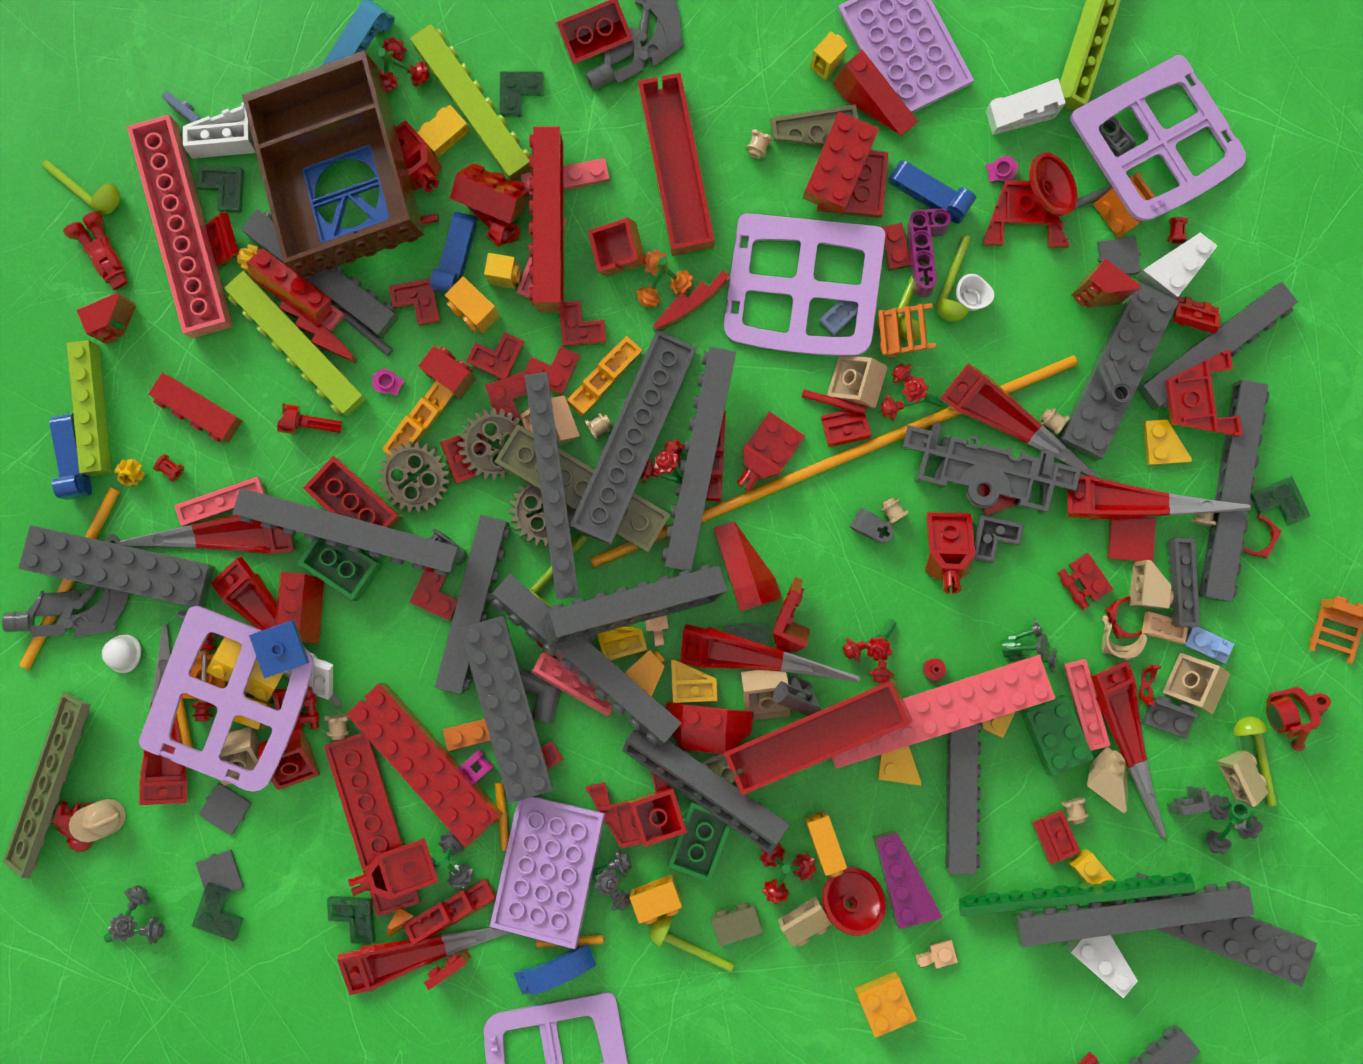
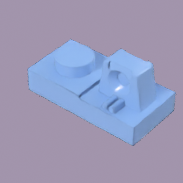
(1208, 644)

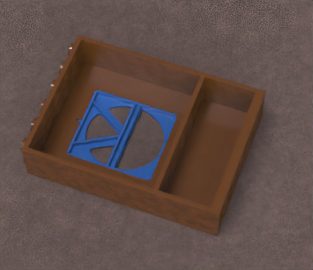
(304, 129)

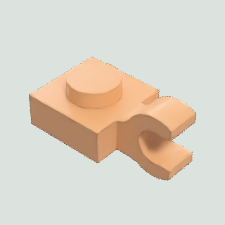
(657, 625)
(940, 953)

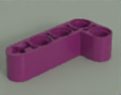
(925, 253)

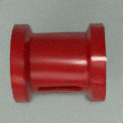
(1177, 230)
(175, 470)

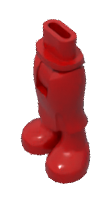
(100, 250)

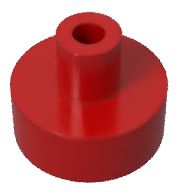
(930, 673)

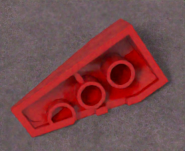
(868, 89)
(748, 574)

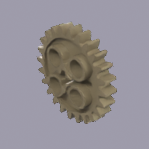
(484, 461)
(425, 492)
(521, 511)

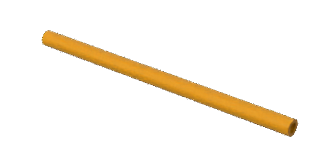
(66, 585)

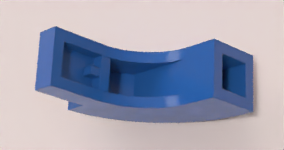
(556, 971)

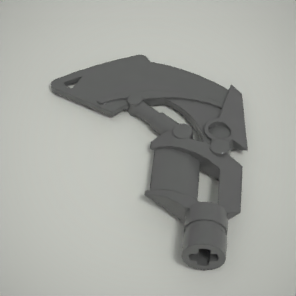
(662, 44)
(96, 620)

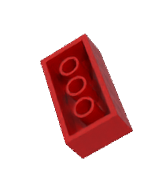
(840, 163)
(346, 494)

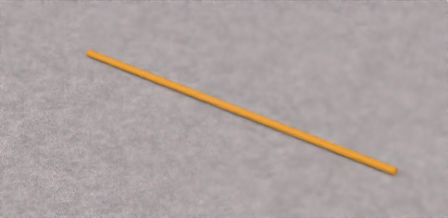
(838, 459)

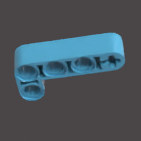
(361, 30)

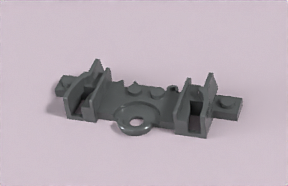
(991, 466)

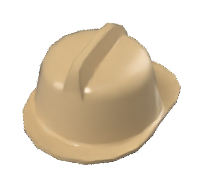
(97, 820)

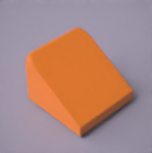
(397, 922)

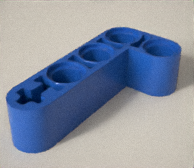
(931, 191)
(455, 253)
(71, 482)

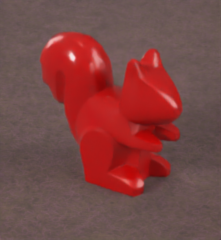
(61, 821)

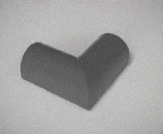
(992, 531)
(547, 696)
(797, 696)

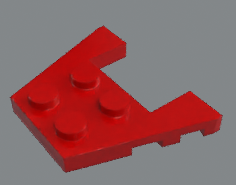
(1020, 207)
(1192, 397)
(620, 815)

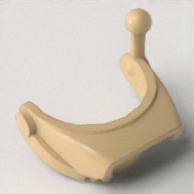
(1126, 652)

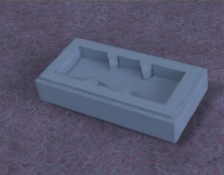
(183, 108)
(839, 316)

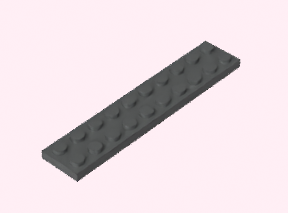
(633, 438)

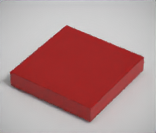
(1131, 539)

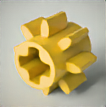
(245, 255)
(129, 472)

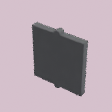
(1121, 253)
(225, 808)
(220, 870)

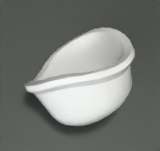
(974, 292)
(122, 653)

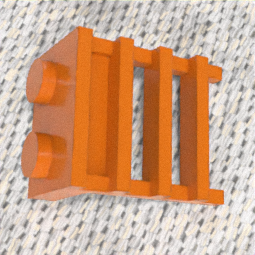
(1114, 211)
(890, 332)
(1340, 612)

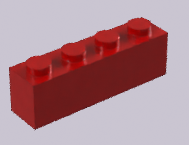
(289, 287)
(194, 407)

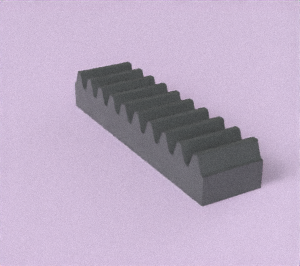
(1184, 582)

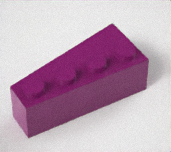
(905, 888)

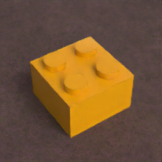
(472, 305)
(656, 899)
(885, 1004)

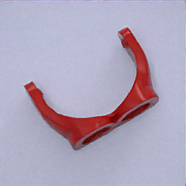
(1274, 535)
(1117, 630)
(1152, 669)

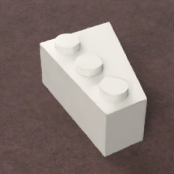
(1026, 107)
(219, 135)
(1178, 267)
(1105, 961)

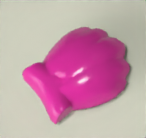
(1002, 169)
(387, 382)

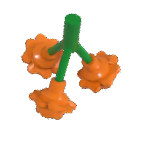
(657, 265)

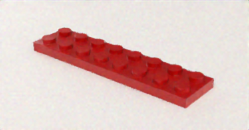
(367, 808)

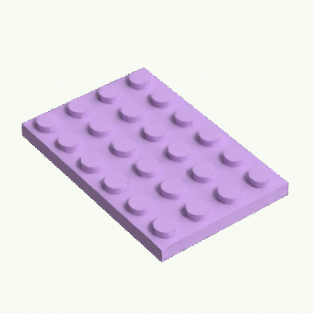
(908, 48)
(548, 871)

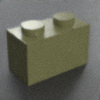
(736, 923)

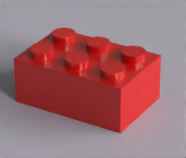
(490, 193)

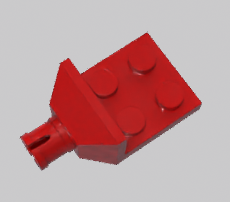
(419, 158)
(768, 450)
(949, 548)
(786, 633)
(397, 871)

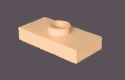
(1160, 627)

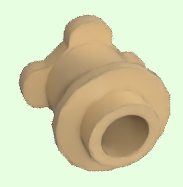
(758, 144)
(1053, 420)
(599, 426)
(893, 510)
(1204, 519)
(337, 726)
(1075, 810)

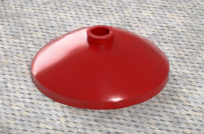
(1053, 184)
(865, 901)

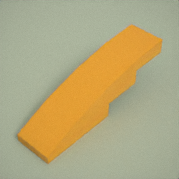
(604, 376)
(421, 417)

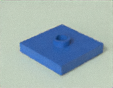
(279, 648)

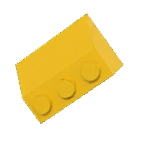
(224, 663)

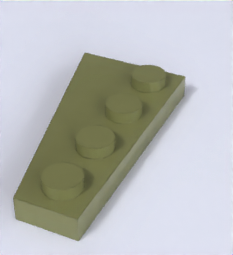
(808, 127)

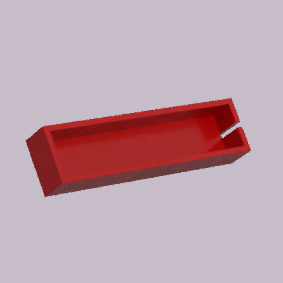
(676, 164)
(547, 218)
(819, 737)
(425, 764)

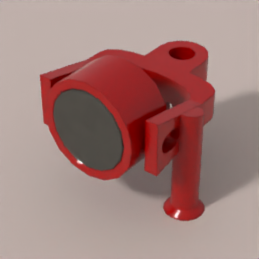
(1286, 718)

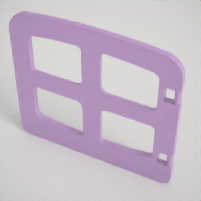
(1160, 140)
(804, 286)
(228, 700)
(599, 1007)

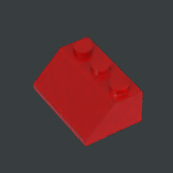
(594, 31)
(1105, 286)
(300, 600)

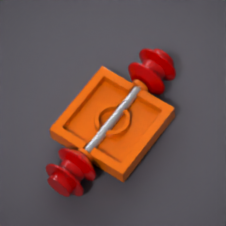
(199, 671)

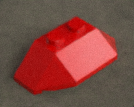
(710, 727)

